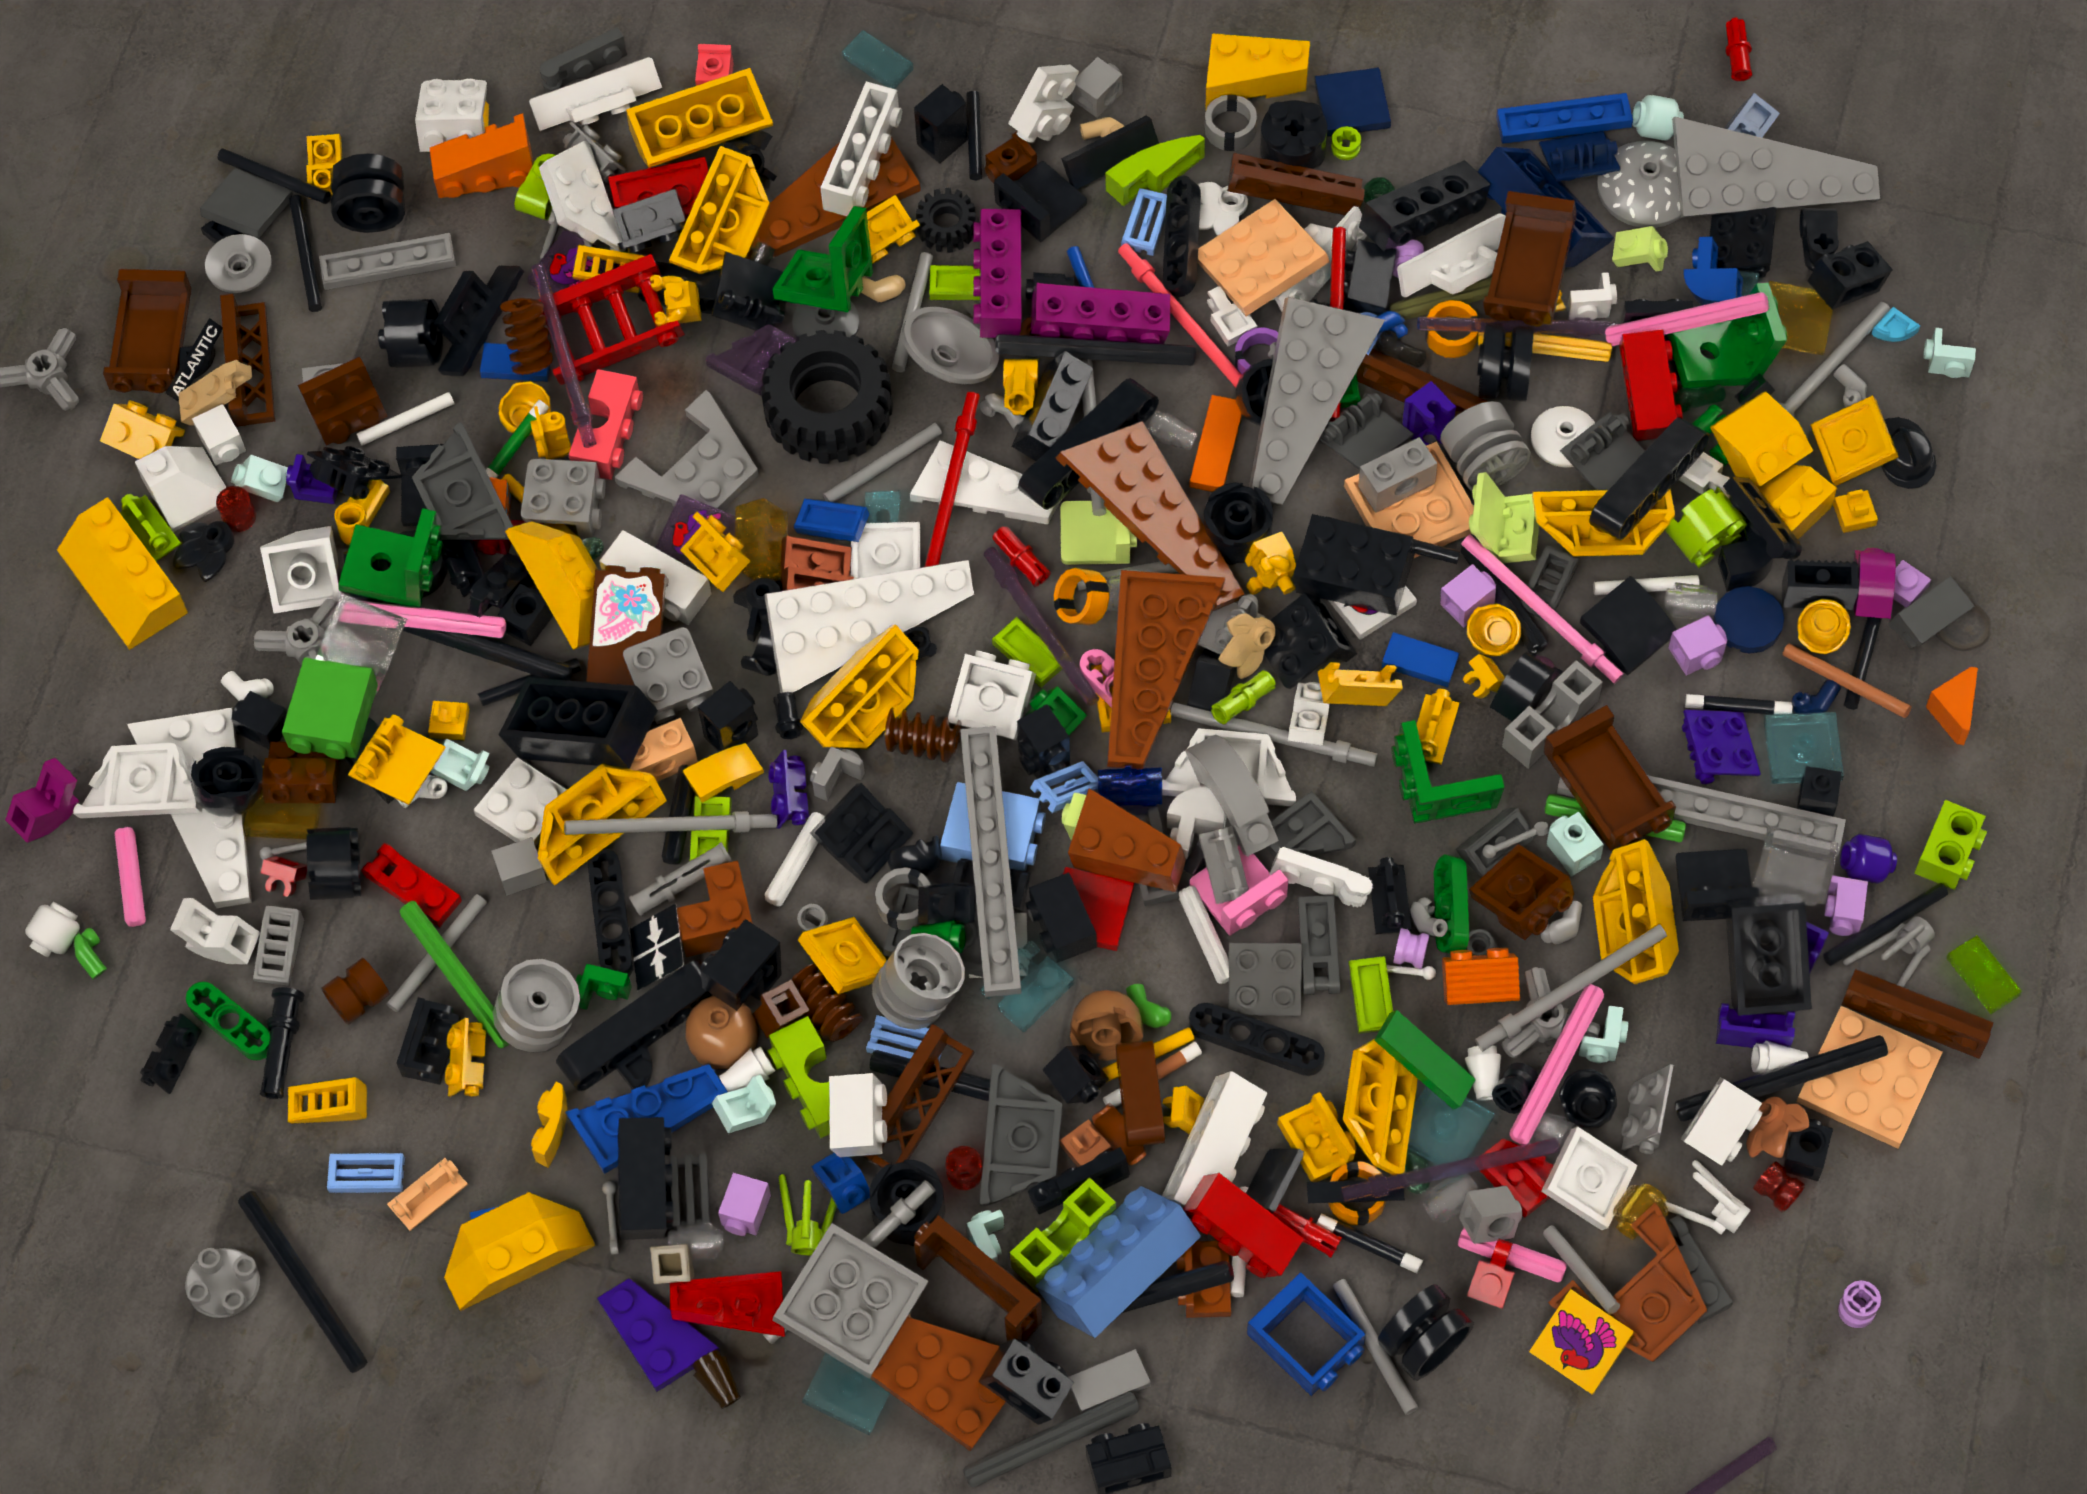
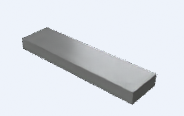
(387, 261)

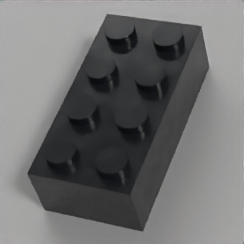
(578, 722)

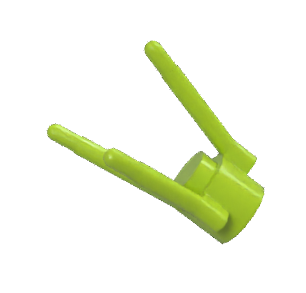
(806, 1234)

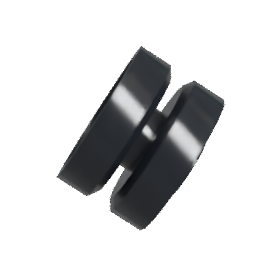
(367, 193)
(1506, 362)
(1425, 1332)

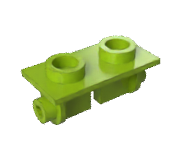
(148, 526)

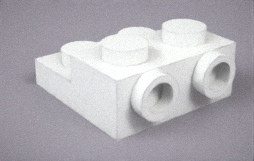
(1043, 105)
(991, 693)

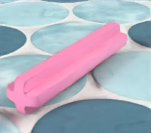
(130, 877)
(1519, 1257)

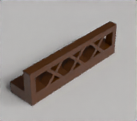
(1294, 184)
(233, 351)
(1403, 380)
(1917, 1014)
(908, 1086)

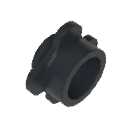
(921, 636)

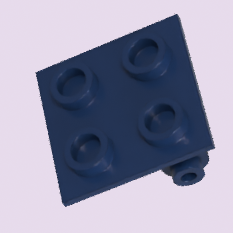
(1580, 156)

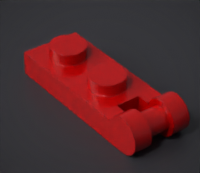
(412, 884)

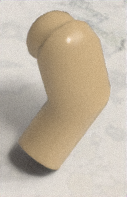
(1099, 128)
(883, 289)

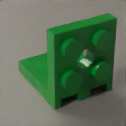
(838, 273)
(1739, 347)
(409, 559)
(1440, 801)

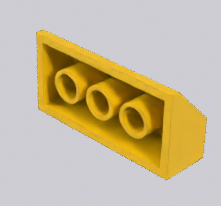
(698, 118)
(120, 574)

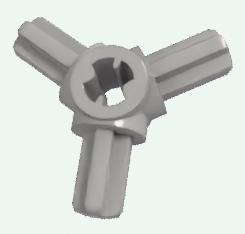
(46, 371)
(299, 632)
(1538, 1029)

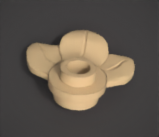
(1248, 643)

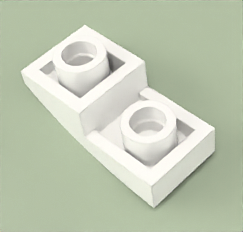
(1308, 715)

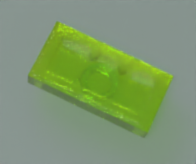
(1984, 974)

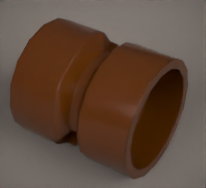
(359, 988)

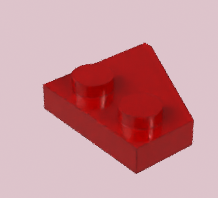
(1522, 1178)

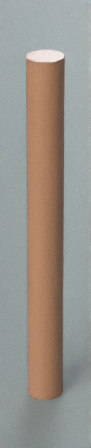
(1847, 680)

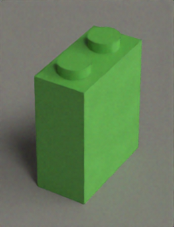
(329, 708)

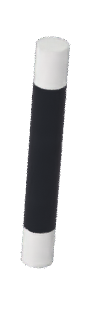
(1737, 704)
(1371, 1244)

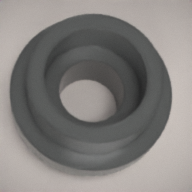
(1482, 938)

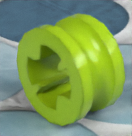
(1346, 133)

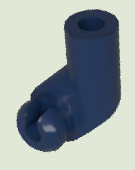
(1816, 703)

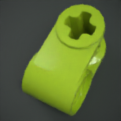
(532, 194)

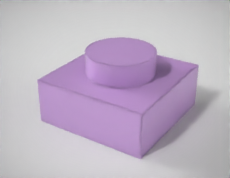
(1909, 584)

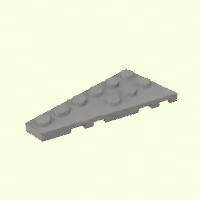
(1743, 172)
(1309, 374)

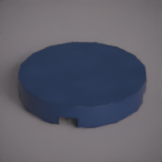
(1749, 619)

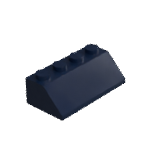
(1525, 173)

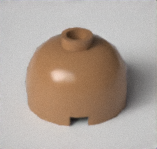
(1104, 1021)
(720, 1033)

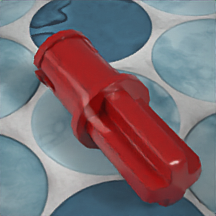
(1738, 49)
(1021, 556)
(1311, 1232)

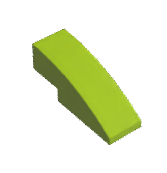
(1154, 167)

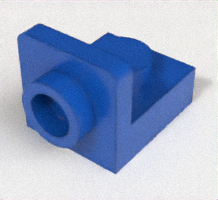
(842, 1181)

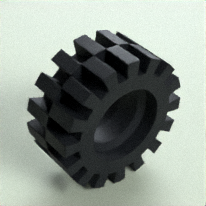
(943, 204)

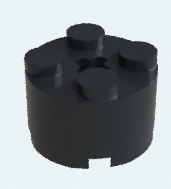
(1294, 134)
(410, 333)
(1236, 519)
(333, 863)
(899, 1182)

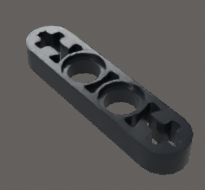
(1181, 192)
(610, 915)
(1253, 1045)

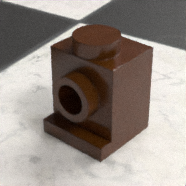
(1011, 158)
(780, 1008)

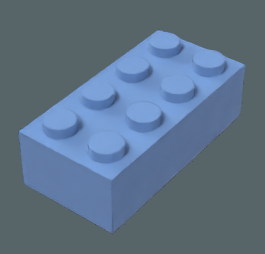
(1117, 1261)

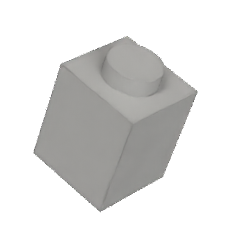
(519, 866)

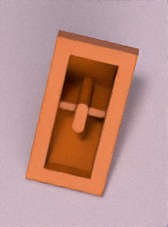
(1953, 704)

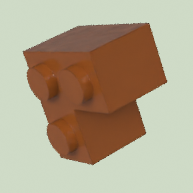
(708, 922)

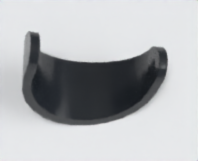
(763, 657)

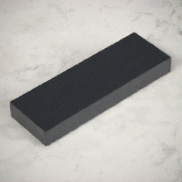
(1103, 154)

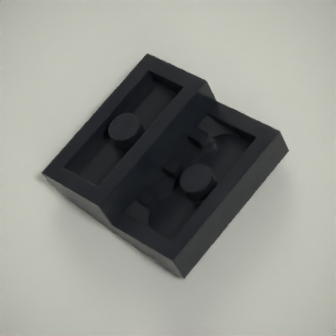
(1628, 625)
(861, 833)

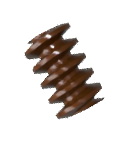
(530, 335)
(921, 736)
(824, 1007)

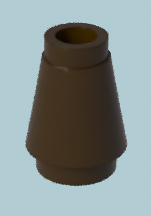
(716, 1377)

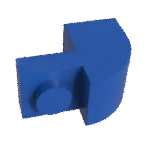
(1708, 282)

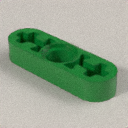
(1451, 902)
(224, 1006)

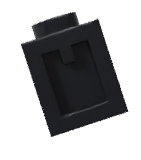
(946, 903)

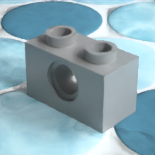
(1397, 474)

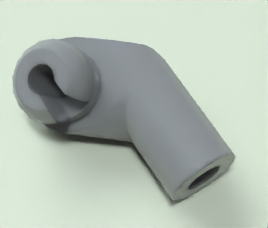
(1421, 912)
(1564, 928)

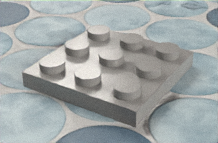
(850, 1300)

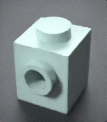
(1574, 843)

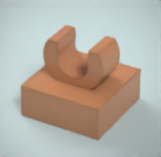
(1084, 1143)

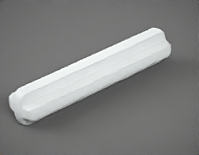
(793, 863)
(1205, 933)

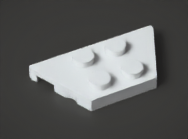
(580, 195)
(1256, 753)
(140, 782)

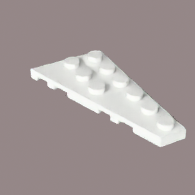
(828, 623)
(212, 840)

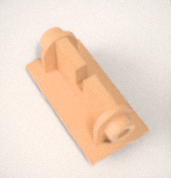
(427, 1194)

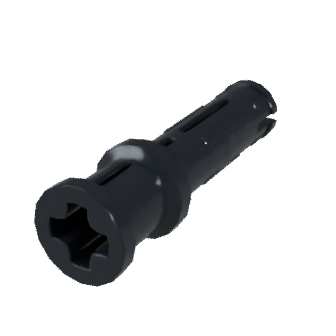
(281, 1027)

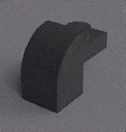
(1745, 561)
(1524, 685)

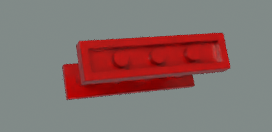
(612, 287)

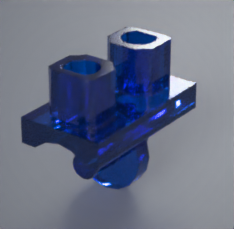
(1131, 785)

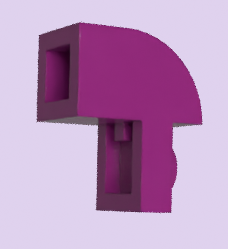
(1876, 583)
(46, 806)

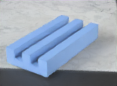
(1140, 243)
(1063, 794)
(877, 1033)
(396, 1174)

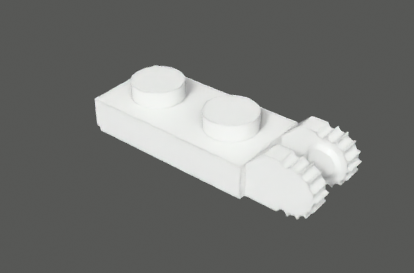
(1323, 876)

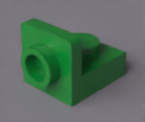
(1061, 705)
(605, 982)

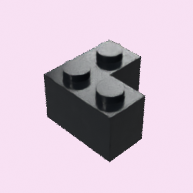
(743, 966)

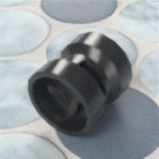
(1514, 1087)

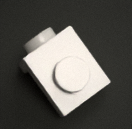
(1594, 302)

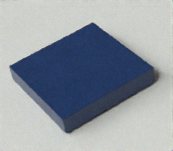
(1353, 100)

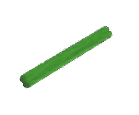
(452, 968)

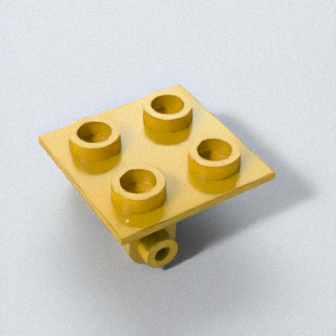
(397, 760)

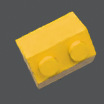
(1761, 439)
(1799, 497)

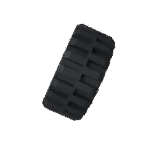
(825, 359)

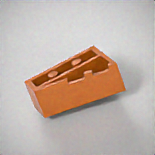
(483, 162)

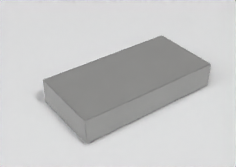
(1109, 1381)

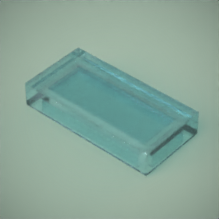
(877, 60)

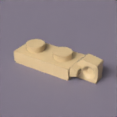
(212, 390)

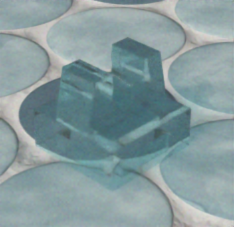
(883, 500)

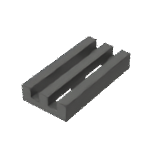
(690, 1162)

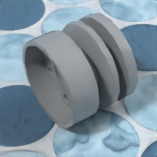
(1485, 442)
(918, 981)

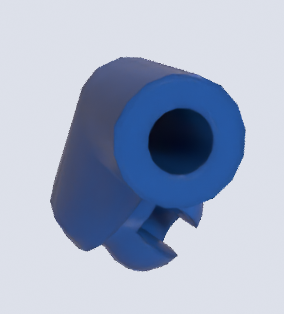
(1393, 322)

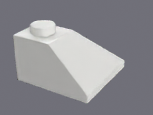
(181, 483)
(302, 569)

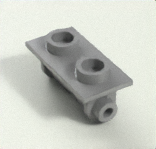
(605, 157)
(1223, 864)

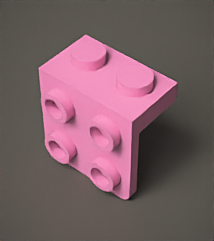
(1264, 893)

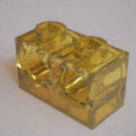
(761, 530)

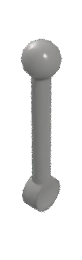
(1539, 829)
(267, 852)
(609, 1189)

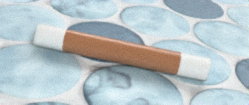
(1163, 1069)

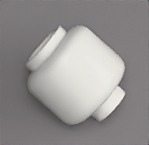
(52, 929)

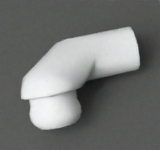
(241, 688)
(432, 788)

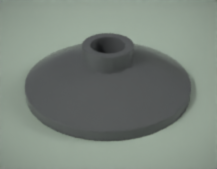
(808, 320)

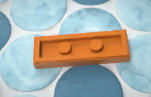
(1216, 444)

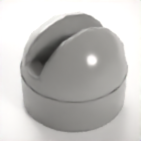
(815, 911)

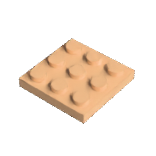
(1261, 257)
(1431, 515)
(1878, 1094)

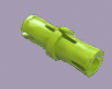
(1243, 697)

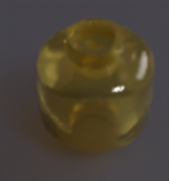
(1634, 1204)

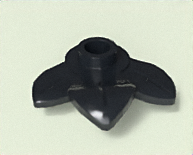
(203, 549)

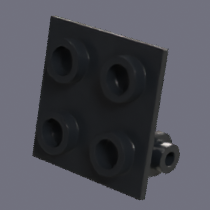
(1745, 239)
(746, 293)
(349, 470)

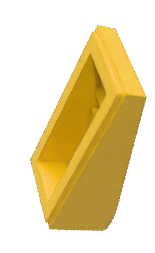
(600, 254)
(350, 1101)

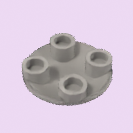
(222, 1282)

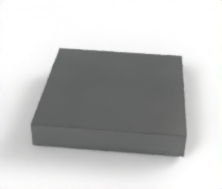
(246, 203)

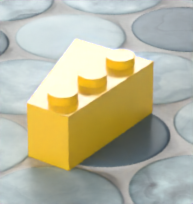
(1256, 66)

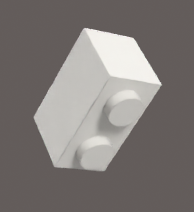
(857, 1115)
(1722, 1122)

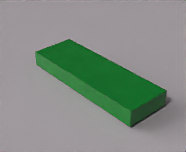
(1425, 1059)

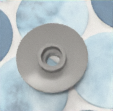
(235, 253)

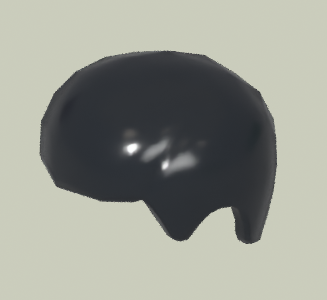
(921, 856)
(1588, 1098)

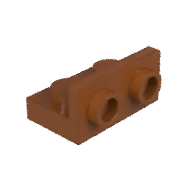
(1211, 1301)

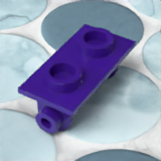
(786, 776)

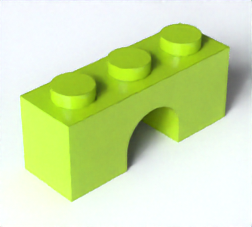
(796, 1052)
(1076, 1221)

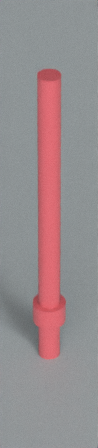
(1145, 274)

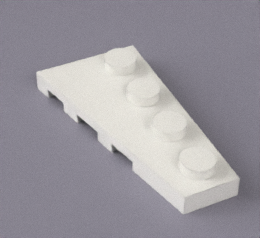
(981, 486)

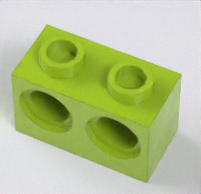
(1947, 843)

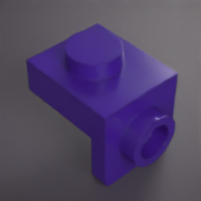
(305, 486)

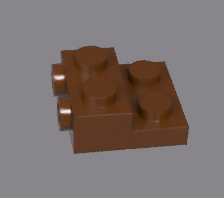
(343, 401)
(299, 776)
(1523, 892)

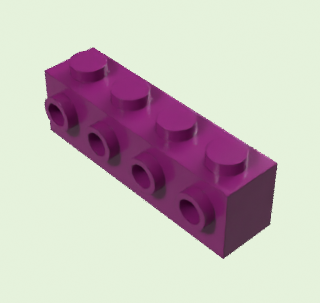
(999, 272)
(1100, 313)

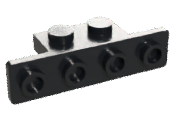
(471, 315)

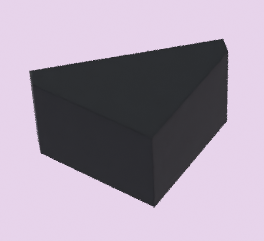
(1210, 681)

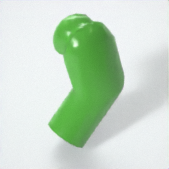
(85, 955)
(1151, 1013)

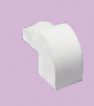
(1193, 813)
(214, 936)

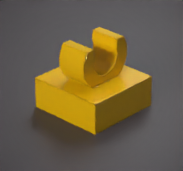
(1855, 511)
(1487, 673)
(448, 720)
(1185, 1108)

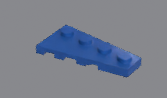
(676, 1099)

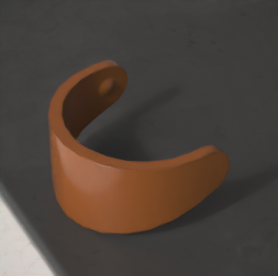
(1111, 1126)

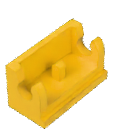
(1357, 686)

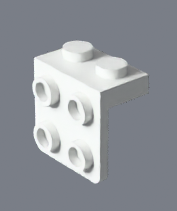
(449, 110)

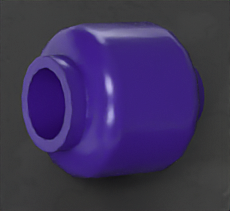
(1868, 858)

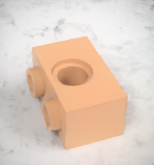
(665, 751)

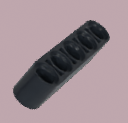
(1649, 478)
(1048, 479)
(633, 1026)

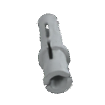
(644, 900)

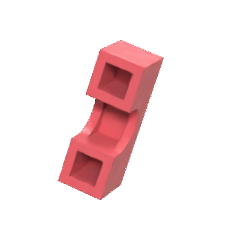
(614, 398)

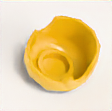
(518, 403)
(1823, 626)
(1493, 630)

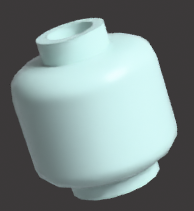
(1654, 117)

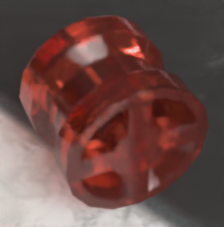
(962, 1160)

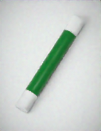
(515, 441)

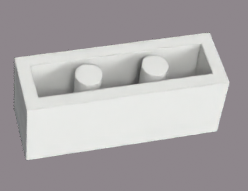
(686, 587)

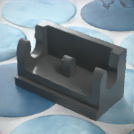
(1931, 613)

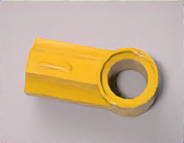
(1020, 382)
(361, 510)

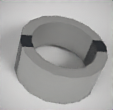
(1235, 140)
(890, 879)

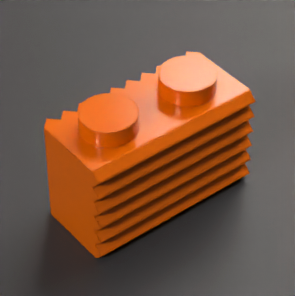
(1481, 977)

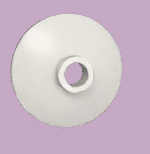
(1547, 434)

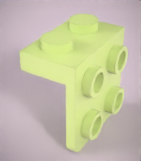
(1503, 523)
(1092, 537)

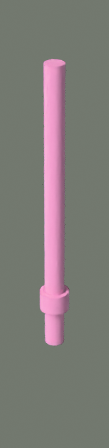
(1591, 653)

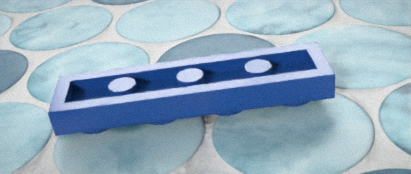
(1564, 118)

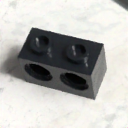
(1849, 274)

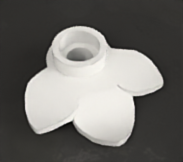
(1215, 211)

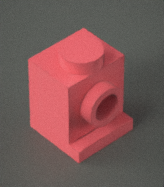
(713, 62)

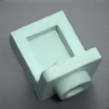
(1948, 359)
(261, 478)
(461, 765)
(1606, 1049)
(745, 1105)

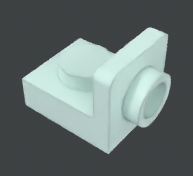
(980, 1228)

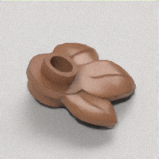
(1774, 1126)

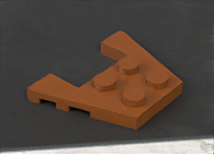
(1660, 1298)

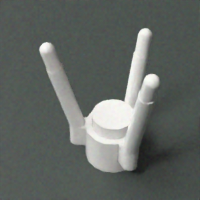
(1729, 1210)

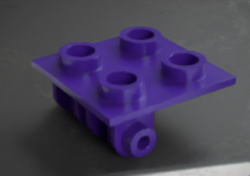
(1719, 744)

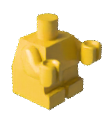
(680, 298)
(1273, 562)

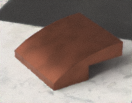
(813, 563)

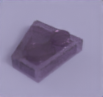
(749, 357)

